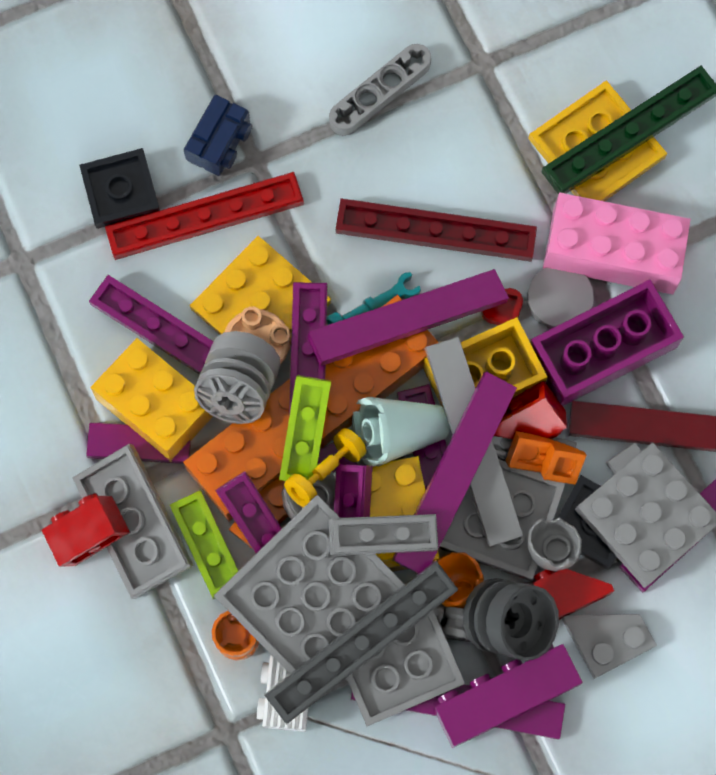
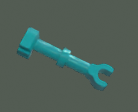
(377, 302)

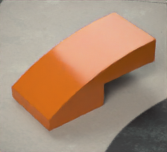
(543, 455)

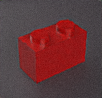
(85, 530)

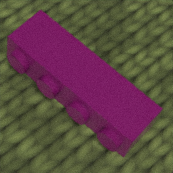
(506, 695)

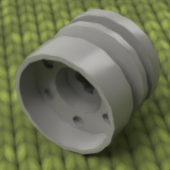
(237, 377)

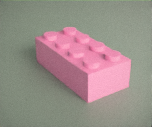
(617, 242)

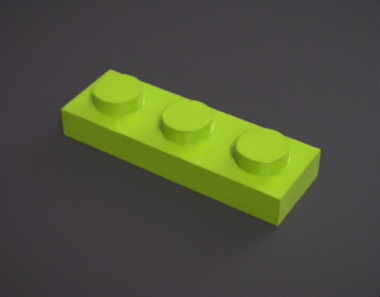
(305, 427)
(204, 541)

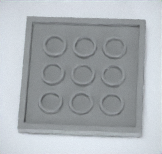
(299, 595)

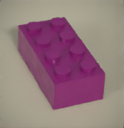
(606, 342)

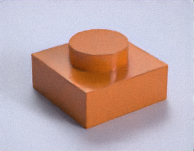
(273, 499)

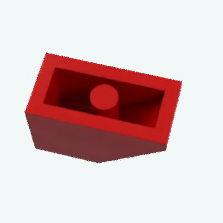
(535, 413)
(572, 589)

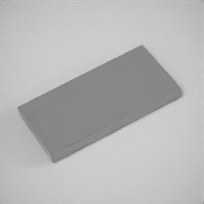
(153, 547)

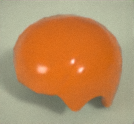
(464, 573)

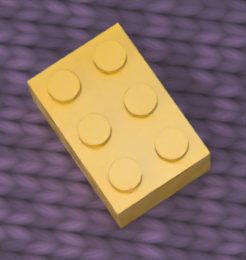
(503, 353)
(151, 399)
(396, 492)

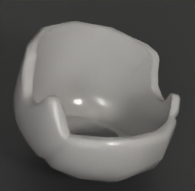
(554, 544)

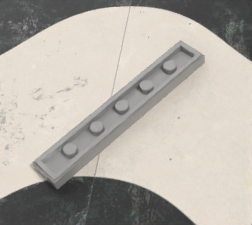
(488, 484)

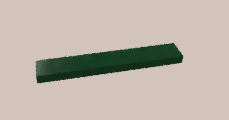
(630, 131)

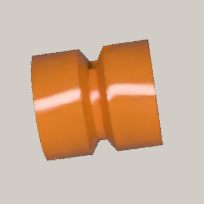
(233, 638)

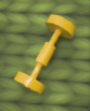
(347, 444)

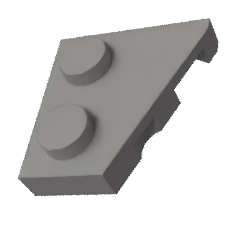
(608, 639)

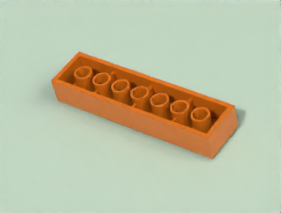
(260, 444)

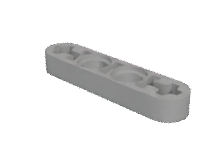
(383, 92)

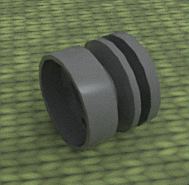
(511, 619)

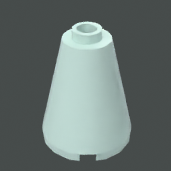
(397, 427)

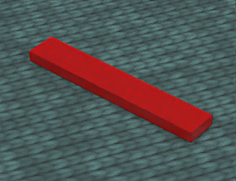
(204, 215)

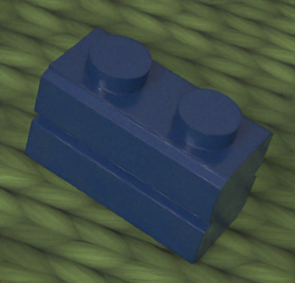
(218, 135)

